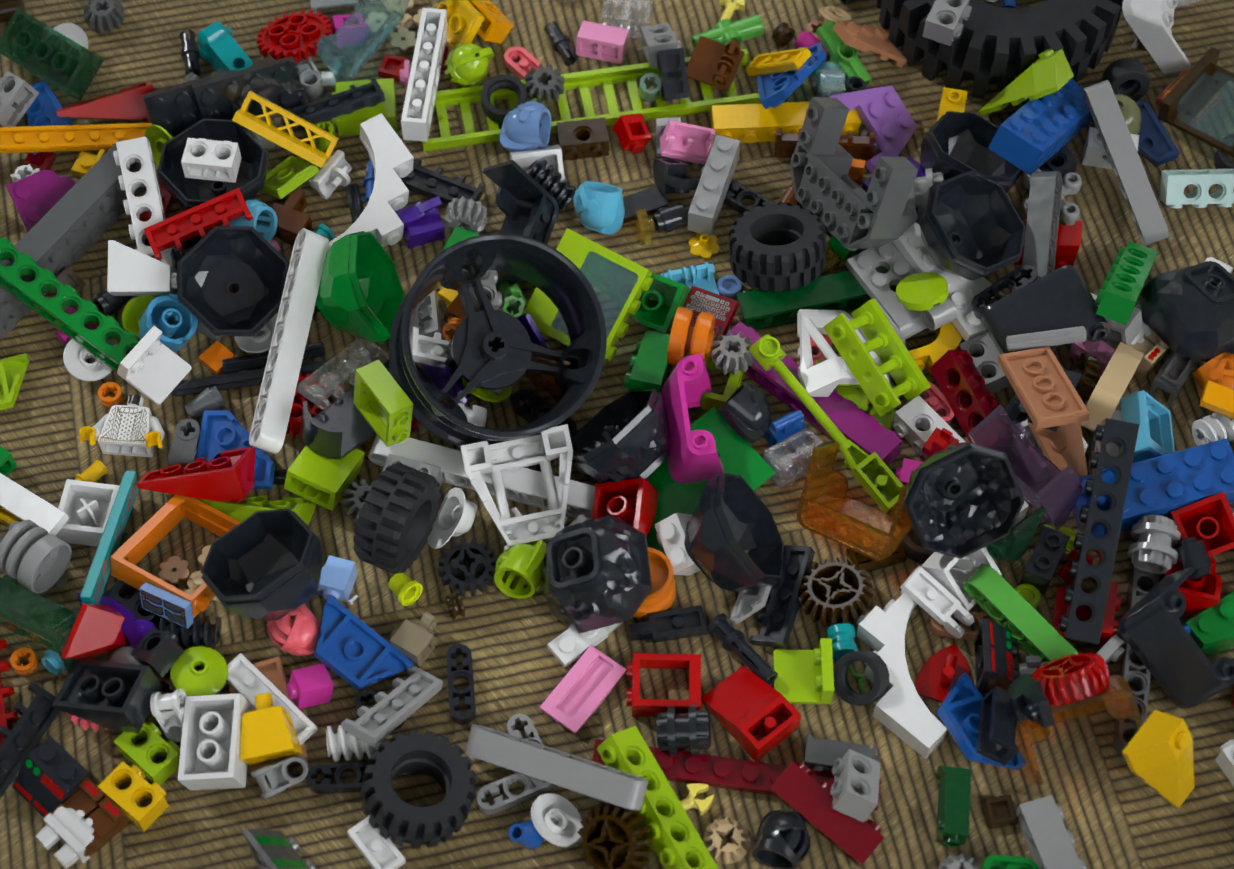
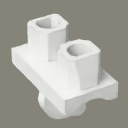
(331, 175)

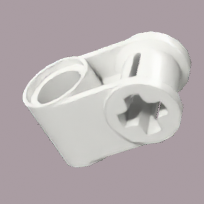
(169, 712)

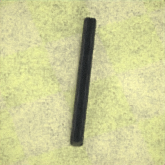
(234, 380)

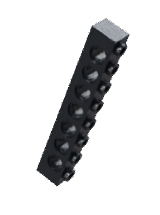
(1125, 437)

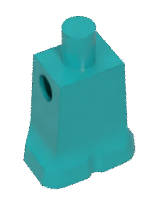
(221, 50)

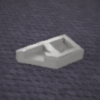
(748, 603)

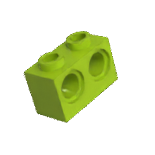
(145, 755)

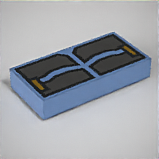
(166, 605)

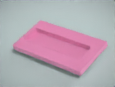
(583, 689)

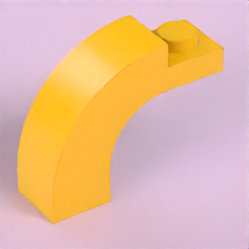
(947, 339)

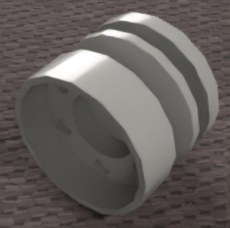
(33, 556)

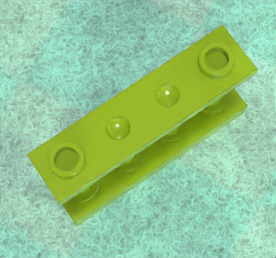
(889, 348)

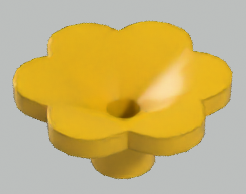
(703, 245)

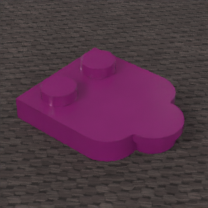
(37, 195)

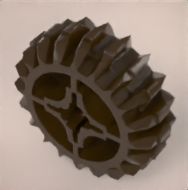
(830, 580)
(621, 827)

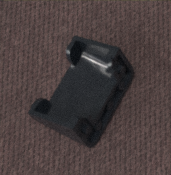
(1044, 305)

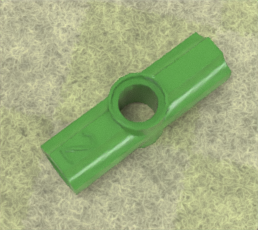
(727, 30)
(836, 47)
(512, 299)

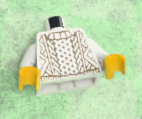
(126, 430)

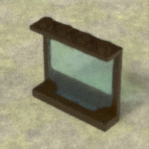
(1203, 104)

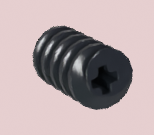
(551, 182)
(197, 634)

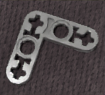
(532, 786)

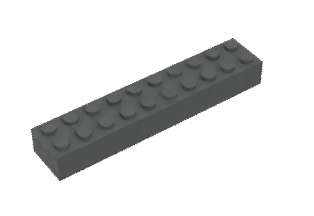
(70, 228)

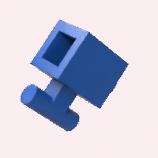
(784, 427)

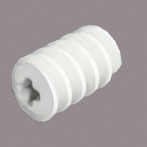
(1212, 429)
(347, 744)

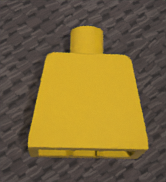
(267, 733)

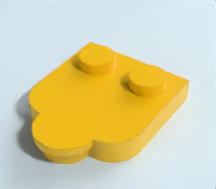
(462, 21)

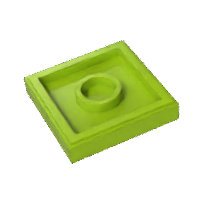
(288, 176)

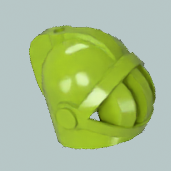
(468, 64)
(526, 563)

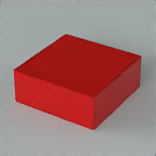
(391, 67)

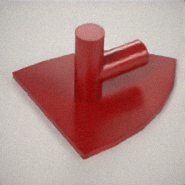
(941, 673)

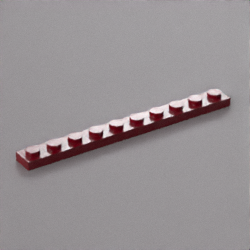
(722, 771)

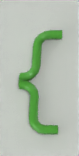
(858, 676)

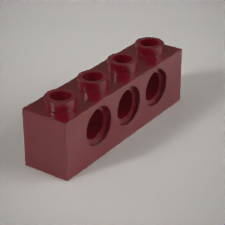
(963, 388)

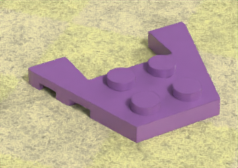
(884, 114)

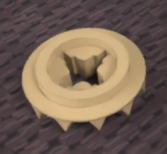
(834, 14)
(729, 853)

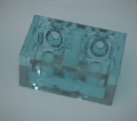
(829, 80)

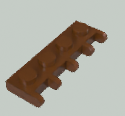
(857, 146)

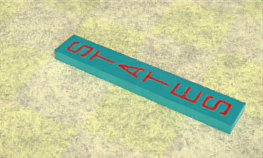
(110, 539)

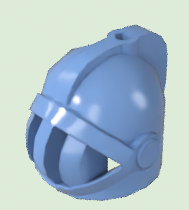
(526, 127)

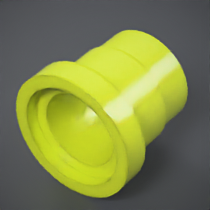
(405, 588)

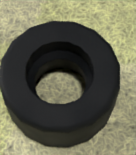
(1127, 69)

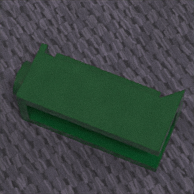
(953, 805)

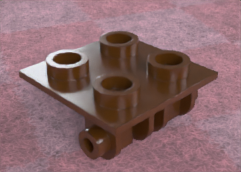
(715, 63)

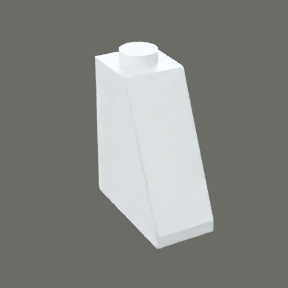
(137, 274)

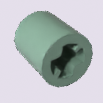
(653, 94)

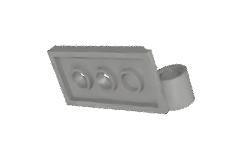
(878, 287)

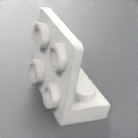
(153, 367)

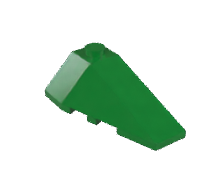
(661, 303)

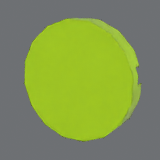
(922, 291)

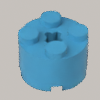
(170, 310)

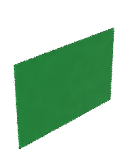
(737, 459)

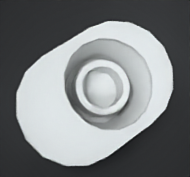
(452, 519)

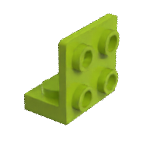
(805, 674)

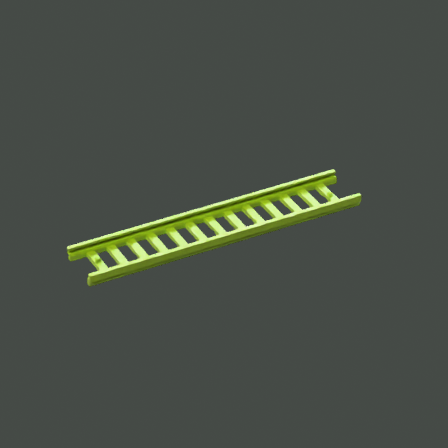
(581, 81)

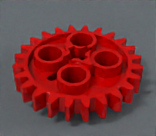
(294, 35)

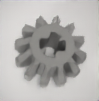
(466, 214)
(731, 353)

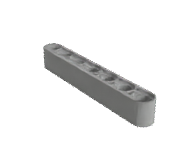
(1126, 163)
(557, 767)

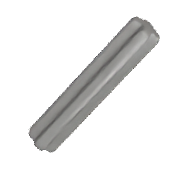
(1046, 338)

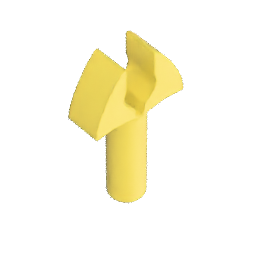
(731, 7)
(691, 801)

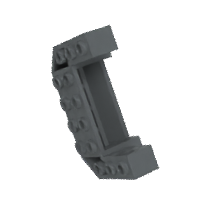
(824, 187)

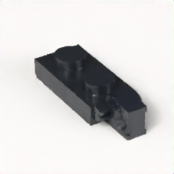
(670, 625)

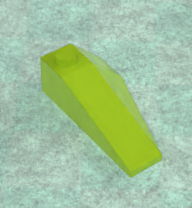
(1040, 79)
(247, 507)

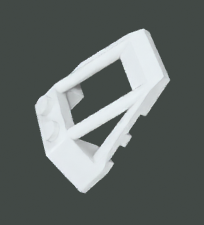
(824, 377)
(516, 454)

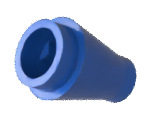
(526, 835)

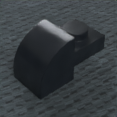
(672, 176)
(1029, 701)

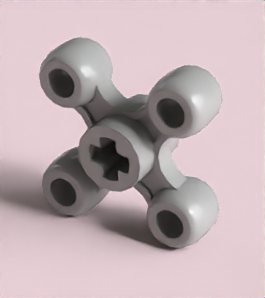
(1070, 186)

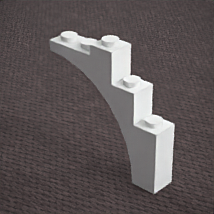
(390, 163)
(900, 706)

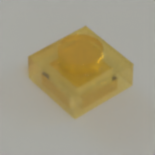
(644, 226)

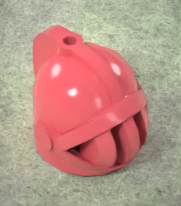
(295, 634)

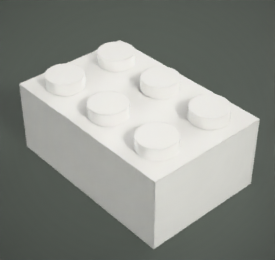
(212, 742)

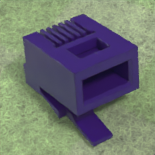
(422, 223)

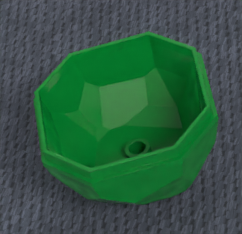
(360, 287)

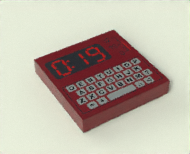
(707, 301)

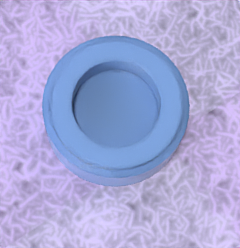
(729, 286)

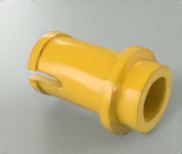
(93, 472)

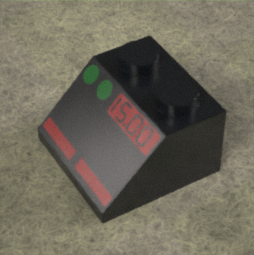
(994, 657)
(49, 777)

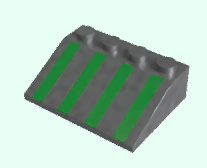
(274, 851)

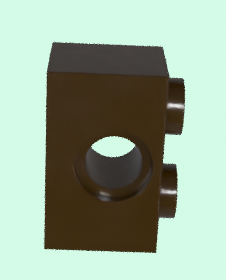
(583, 139)

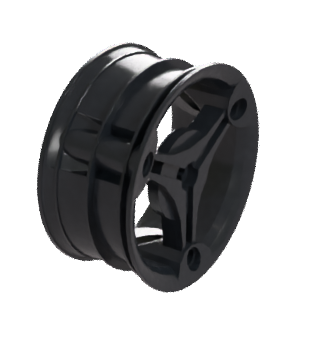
(470, 344)

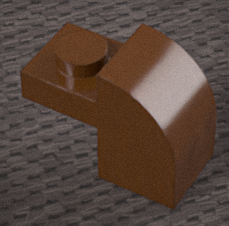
(290, 216)

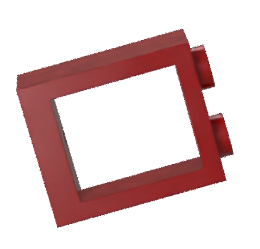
(653, 707)

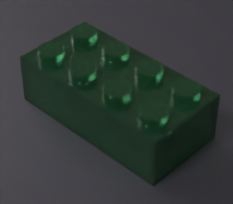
(49, 54)

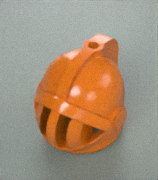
(1218, 370)

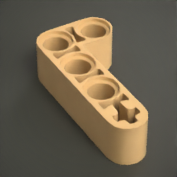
(1112, 384)

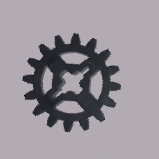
(454, 571)

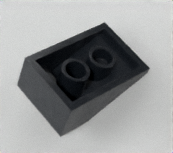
(108, 694)

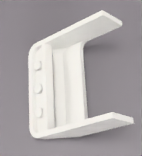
(1152, 25)

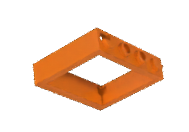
(154, 530)

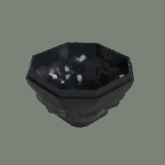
(623, 439)
(963, 499)
(596, 573)

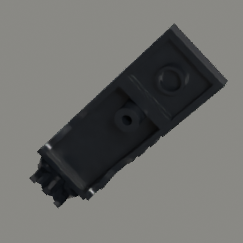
(224, 94)

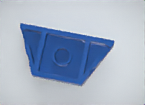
(355, 649)
(961, 718)

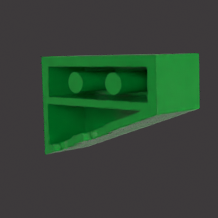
(650, 364)
(1214, 627)

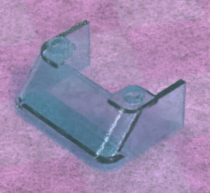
(360, 36)

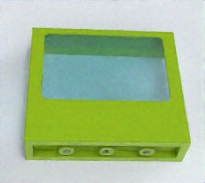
(615, 281)

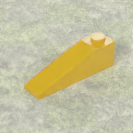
(1163, 756)

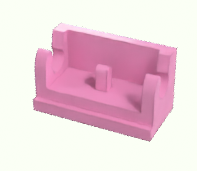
(602, 42)
(686, 142)

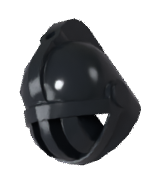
(747, 412)
(781, 840)

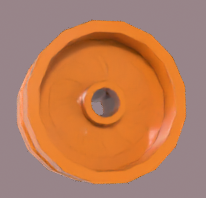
(690, 338)
(663, 585)

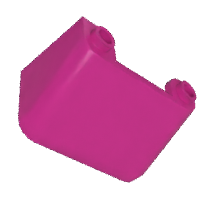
(692, 453)

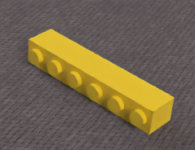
(755, 124)

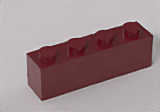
(814, 804)

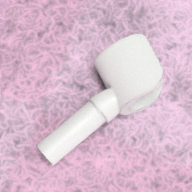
(328, 78)

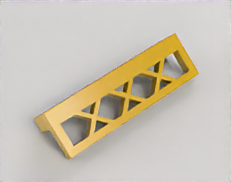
(282, 138)

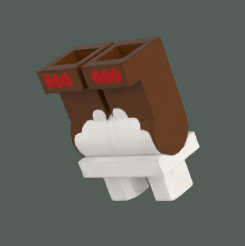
(82, 824)

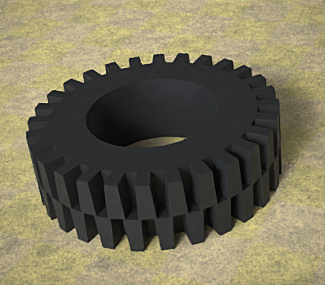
(1003, 41)

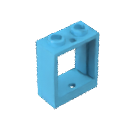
(1154, 422)

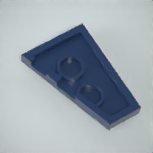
(1153, 139)

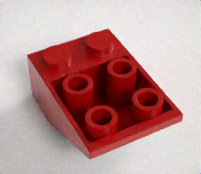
(752, 712)

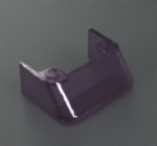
(1037, 476)

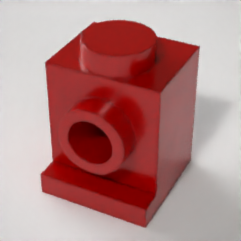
(632, 132)

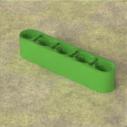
(1016, 614)

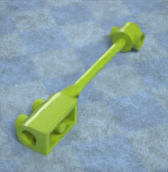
(867, 469)

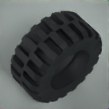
(777, 247)
(396, 518)
(425, 755)

